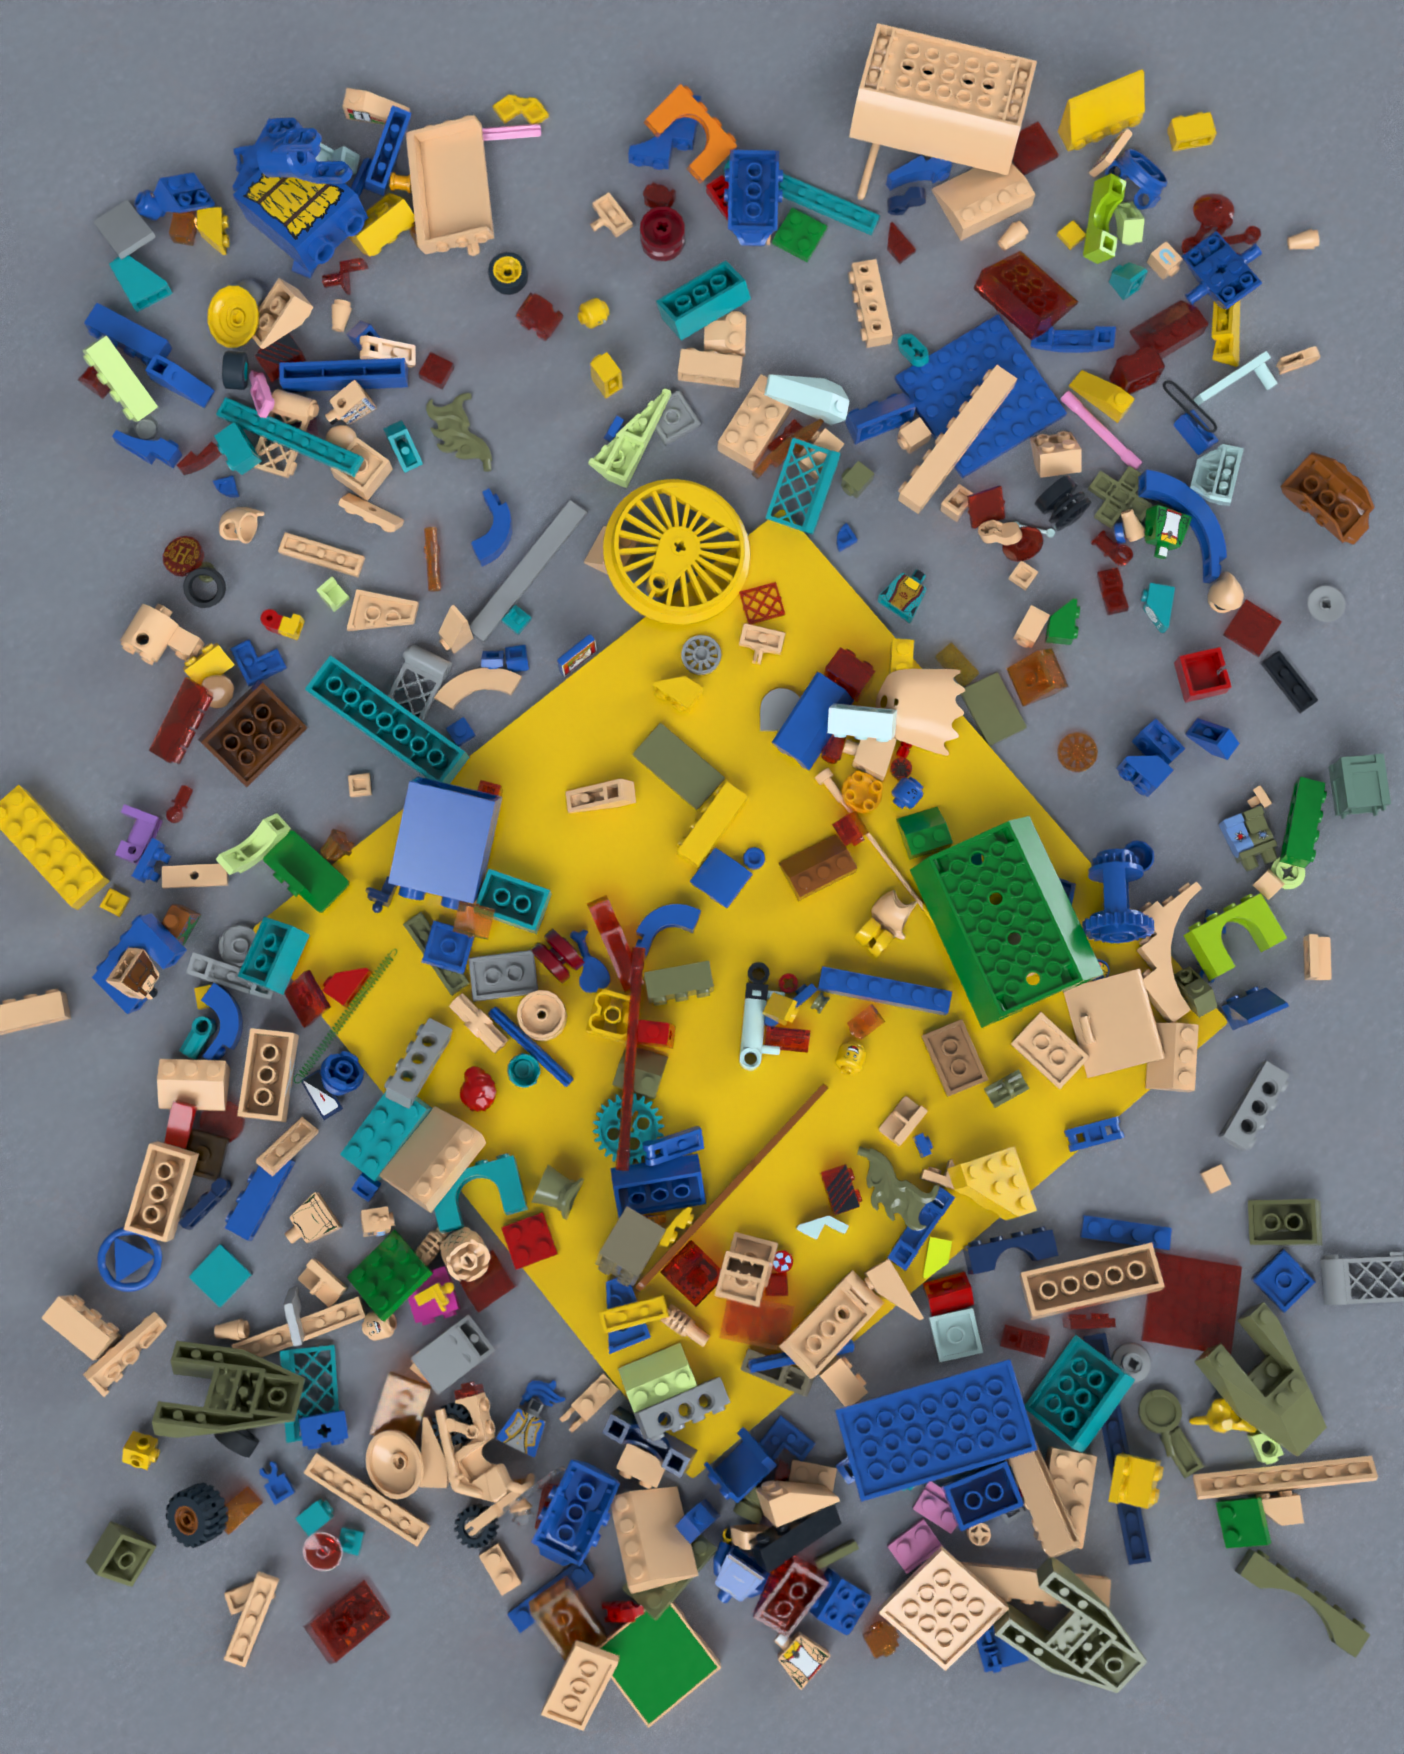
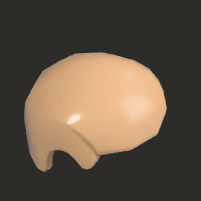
(341, 436)

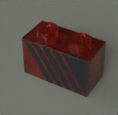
(281, 351)
(840, 1189)

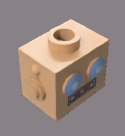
(376, 1221)

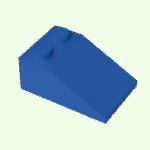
(1252, 1007)

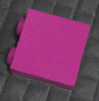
(431, 1309)

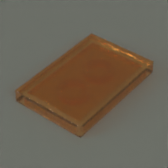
(401, 1405)

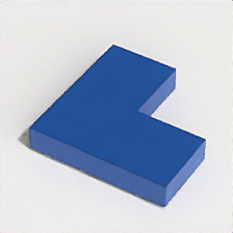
(255, 667)
(786, 1435)

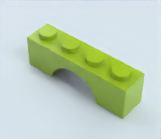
(1106, 196)

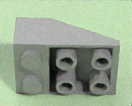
(452, 1354)

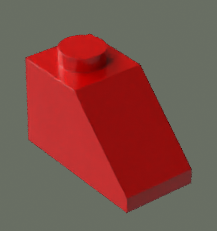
(346, 984)

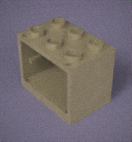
(629, 1247)

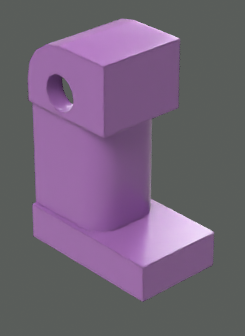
(143, 830)

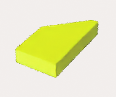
(937, 1255)

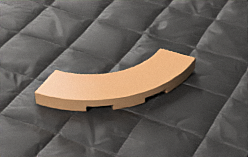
(477, 680)

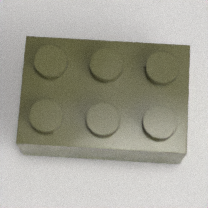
(679, 983)

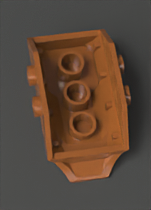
(1331, 496)

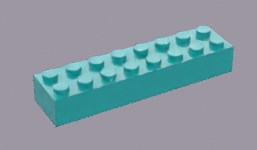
(386, 722)

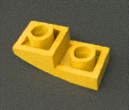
(683, 1219)

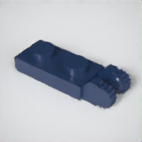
(205, 1203)

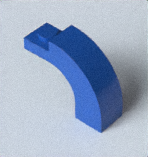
(497, 539)
(668, 916)
(230, 1021)

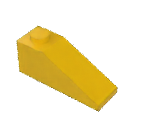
(1103, 395)

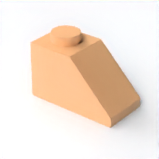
(1031, 627)

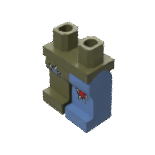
(1249, 837)

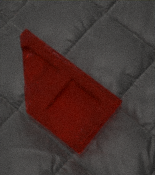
(899, 245)

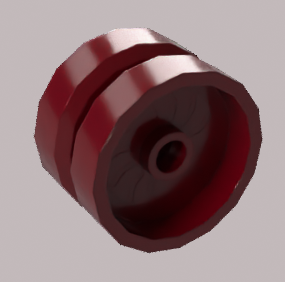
(662, 233)
(559, 954)

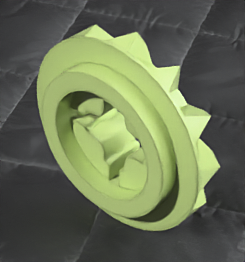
(1297, 873)

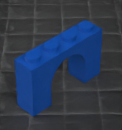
(145, 934)

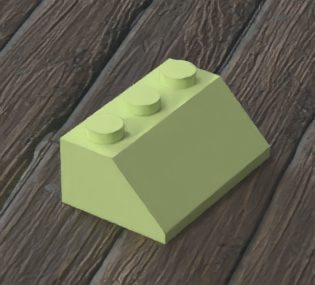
(657, 1377)

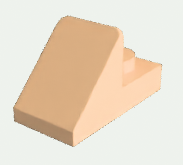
(956, 503)
(933, 1175)

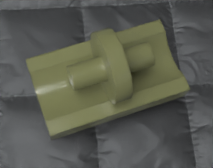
(1006, 1088)

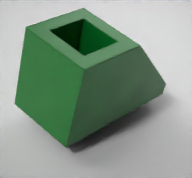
(1061, 624)

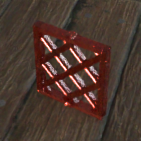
(771, 608)

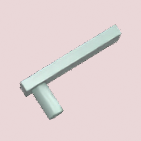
(1257, 364)

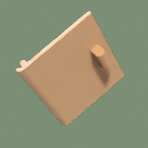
(1114, 1023)

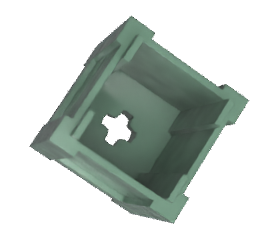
(1359, 785)

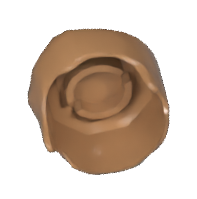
(220, 689)

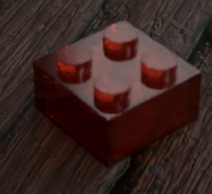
(436, 370)

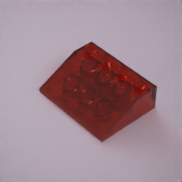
(1024, 294)

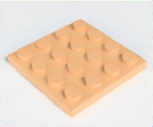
(943, 1608)

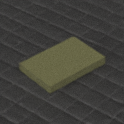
(993, 709)

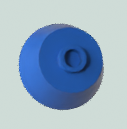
(341, 1073)

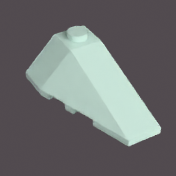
(810, 395)

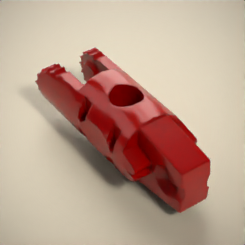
(622, 1611)

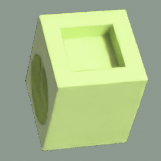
(1256, 1440)

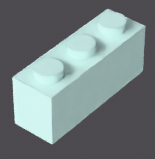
(862, 722)

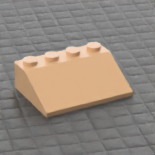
(983, 199)
(433, 1158)
(648, 1540)

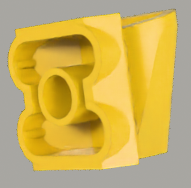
(609, 1015)

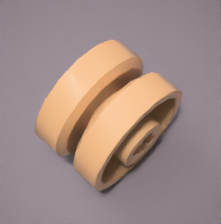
(545, 1028)

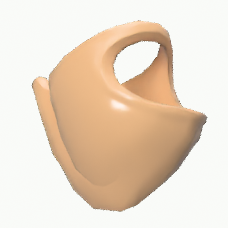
(239, 518)
(1225, 593)
(892, 913)

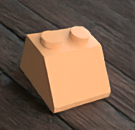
(595, 555)

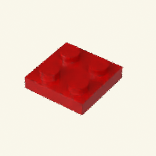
(529, 1241)

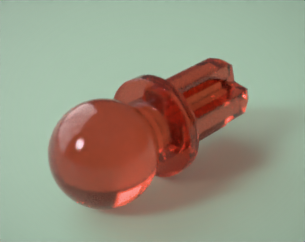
(175, 813)

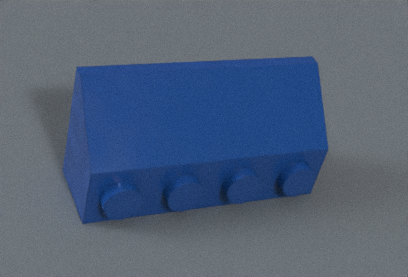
(660, 1186)

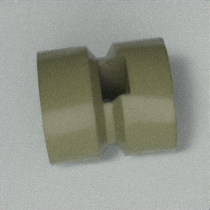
(750, 1507)

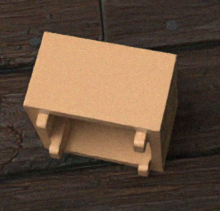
(370, 474)

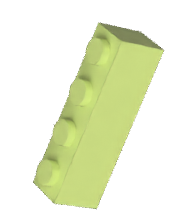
(119, 378)

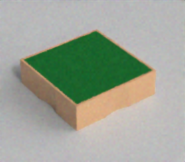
(659, 1662)

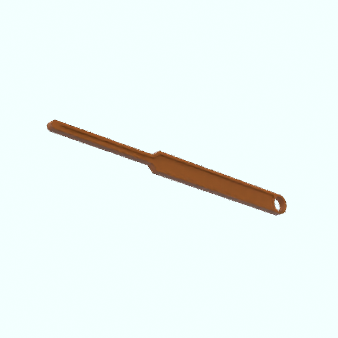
(731, 1187)

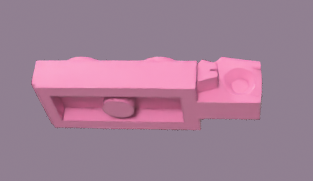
(261, 394)

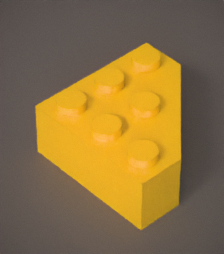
(995, 1183)

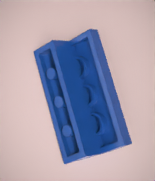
(807, 725)

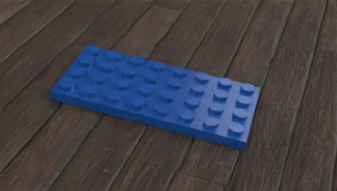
(935, 1430)

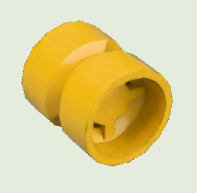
(874, 937)

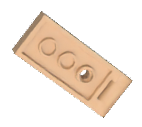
(824, 1332)

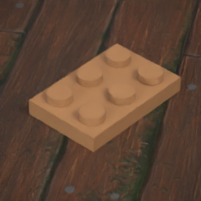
(954, 1058)

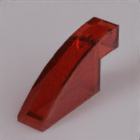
(613, 939)

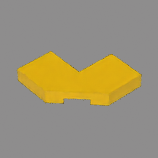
(512, 106)

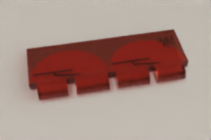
(180, 717)

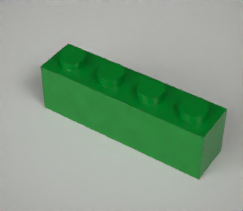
(1303, 822)

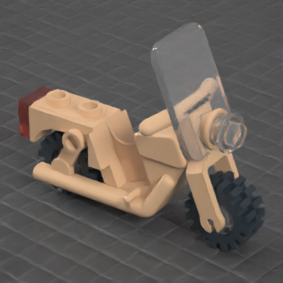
(474, 1475)

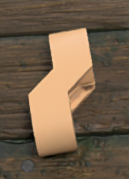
(999, 532)

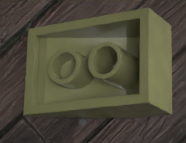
(1285, 1222)

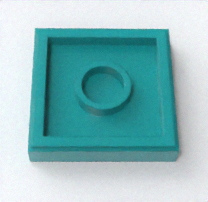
(220, 1275)

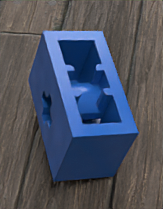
(310, 1425)

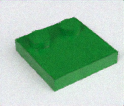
(1243, 1522)

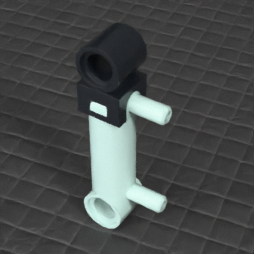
(753, 1019)

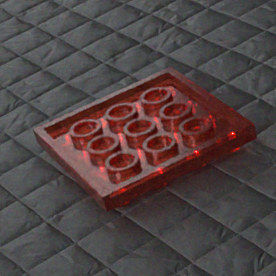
(1194, 1306)

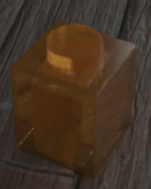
(183, 228)

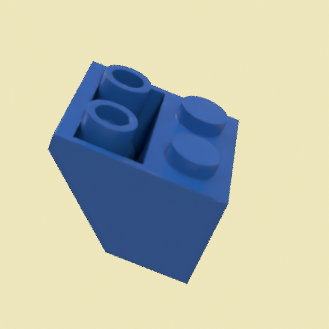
(182, 194)
(1144, 772)

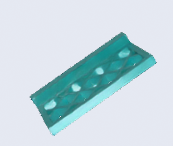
(820, 493)
(288, 1363)

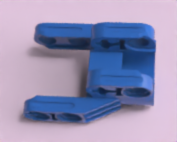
(292, 153)

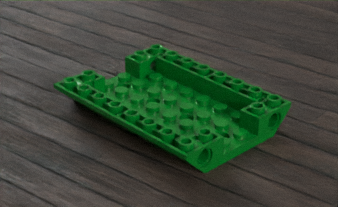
(978, 931)

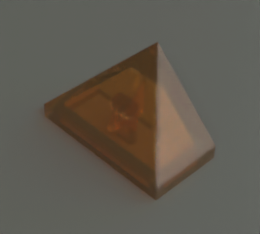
(241, 1508)

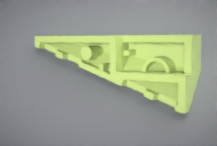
(622, 455)

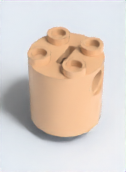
(150, 625)

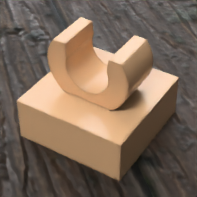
(1261, 797)

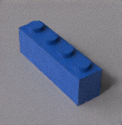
(387, 150)
(126, 334)
(256, 1201)

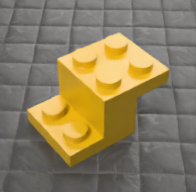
(1135, 1481)

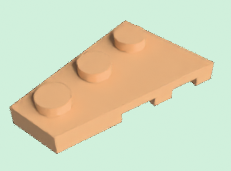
(380, 611)

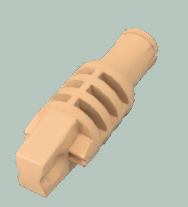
(430, 1245)
(685, 1325)

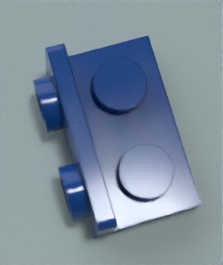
(1158, 741)

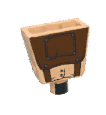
(135, 975)

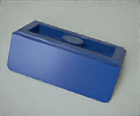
(1194, 434)

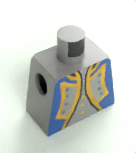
(524, 1429)

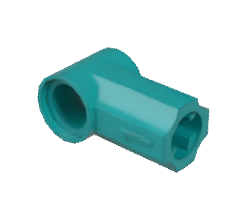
(196, 1038)

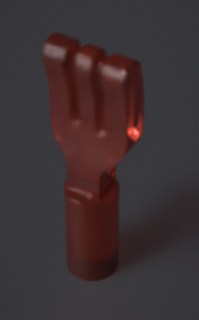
(789, 430)

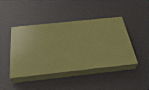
(678, 766)

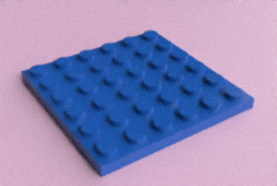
(954, 373)

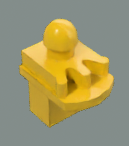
(438, 1292)

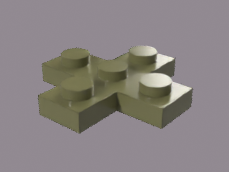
(1118, 496)

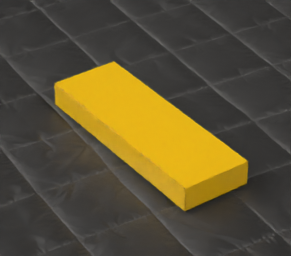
(633, 1314)

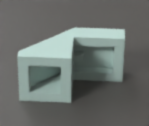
(340, 154)
(814, 1227)

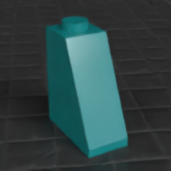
(139, 283)

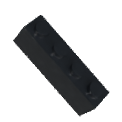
(783, 1542)

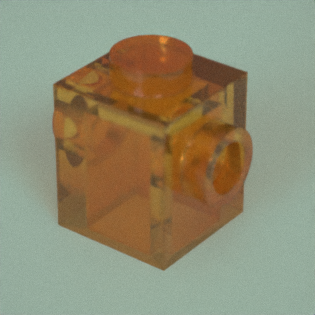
(881, 1639)

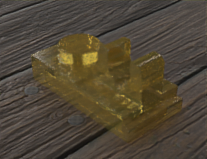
(952, 658)

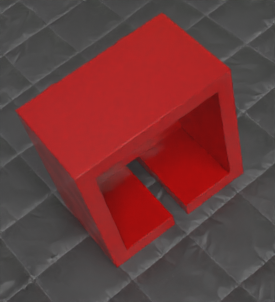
(1199, 674)

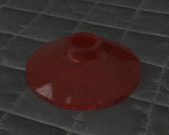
(1213, 210)
(1027, 547)

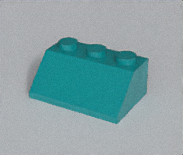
(273, 955)

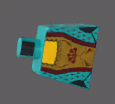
(904, 595)

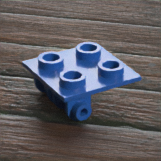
(997, 1653)

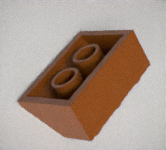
(818, 867)

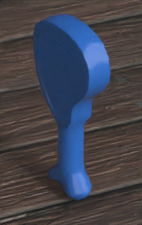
(594, 972)

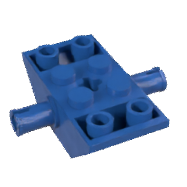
(1221, 271)

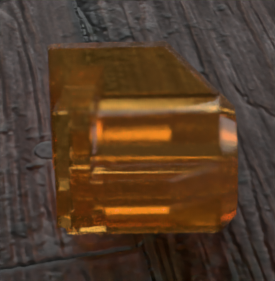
(336, 846)

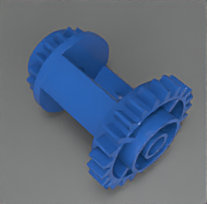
(1117, 921)

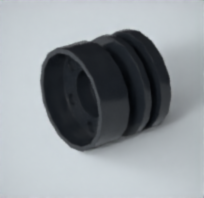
(1063, 503)

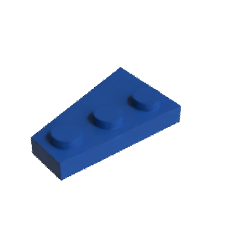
(617, 1296)

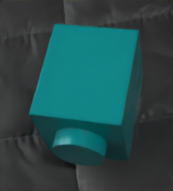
(315, 1516)

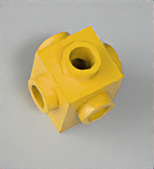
(140, 1450)

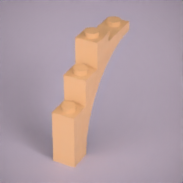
(1156, 952)

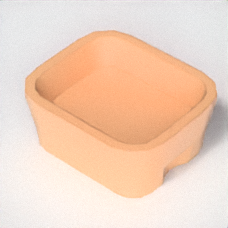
(744, 1533)

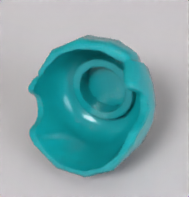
(523, 1070)

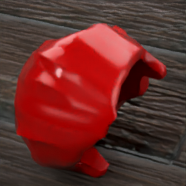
(477, 1089)

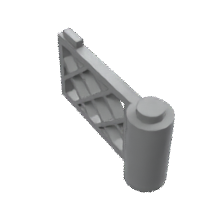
(426, 665)
(1337, 1279)

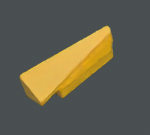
(1226, 333)

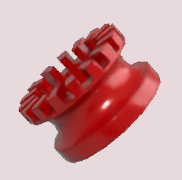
(789, 990)

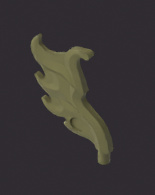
(454, 431)
(894, 1194)

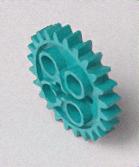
(609, 1120)

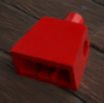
(656, 1034)

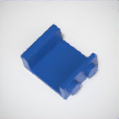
(742, 1468)

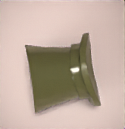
(557, 1191)

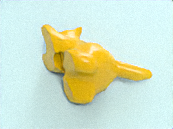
(1222, 1418)

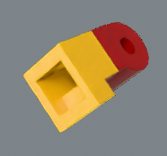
(282, 625)

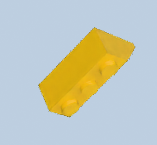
(384, 223)

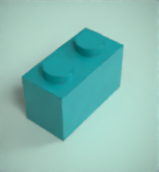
(237, 448)

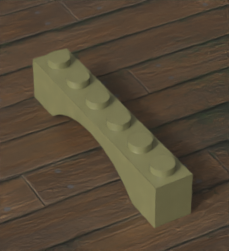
(1341, 1631)

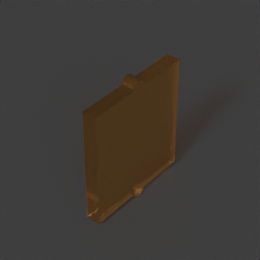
(473, 920)

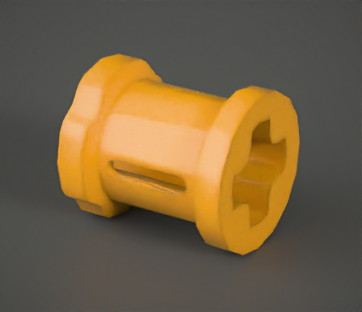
(400, 182)

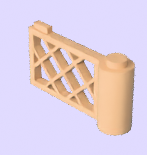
(295, 409)

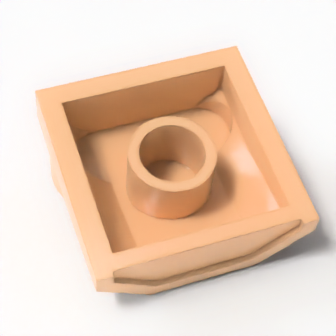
(726, 334)

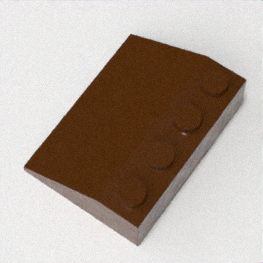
(252, 733)

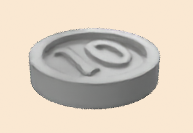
(146, 429)

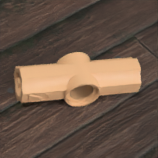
(478, 1023)

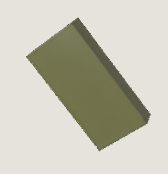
(1186, 1457)
(836, 1553)

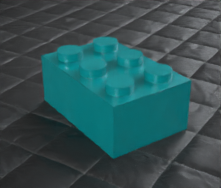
(514, 901)

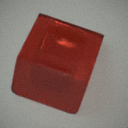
(777, 1285)

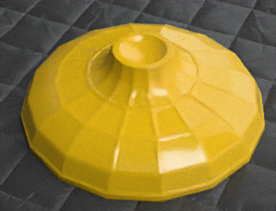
(233, 316)

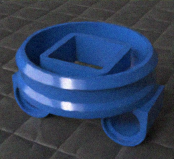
(1142, 173)

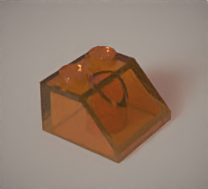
(1037, 677)

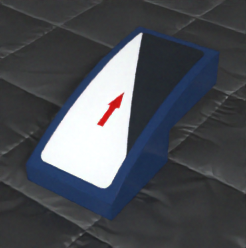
(325, 1102)

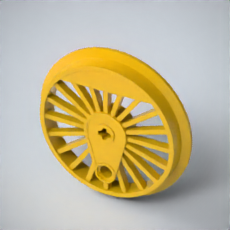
(667, 563)

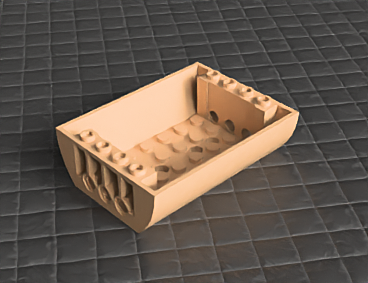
(938, 111)

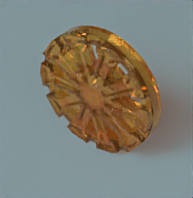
(1077, 752)

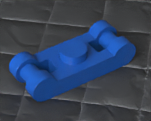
(1094, 1134)

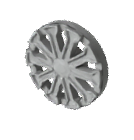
(701, 655)

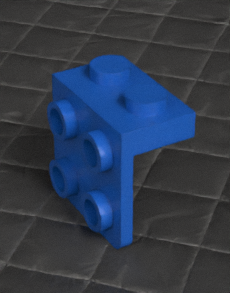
(840, 1603)

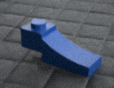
(919, 170)
(150, 450)

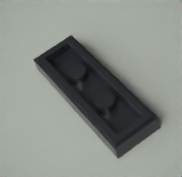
(1289, 682)

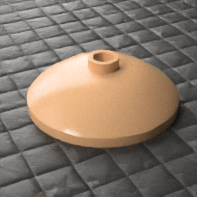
(394, 1464)

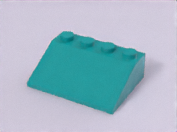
(1079, 1394)

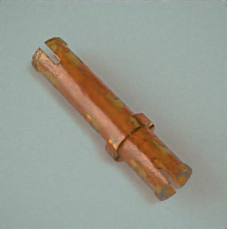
(433, 582)

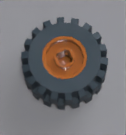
(196, 1515)

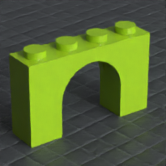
(1206, 938)

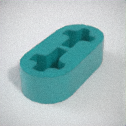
(916, 348)

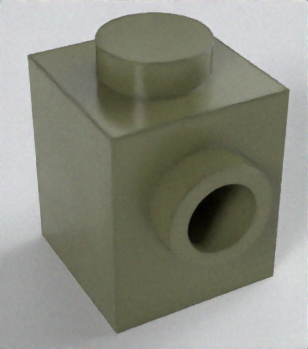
(856, 479)

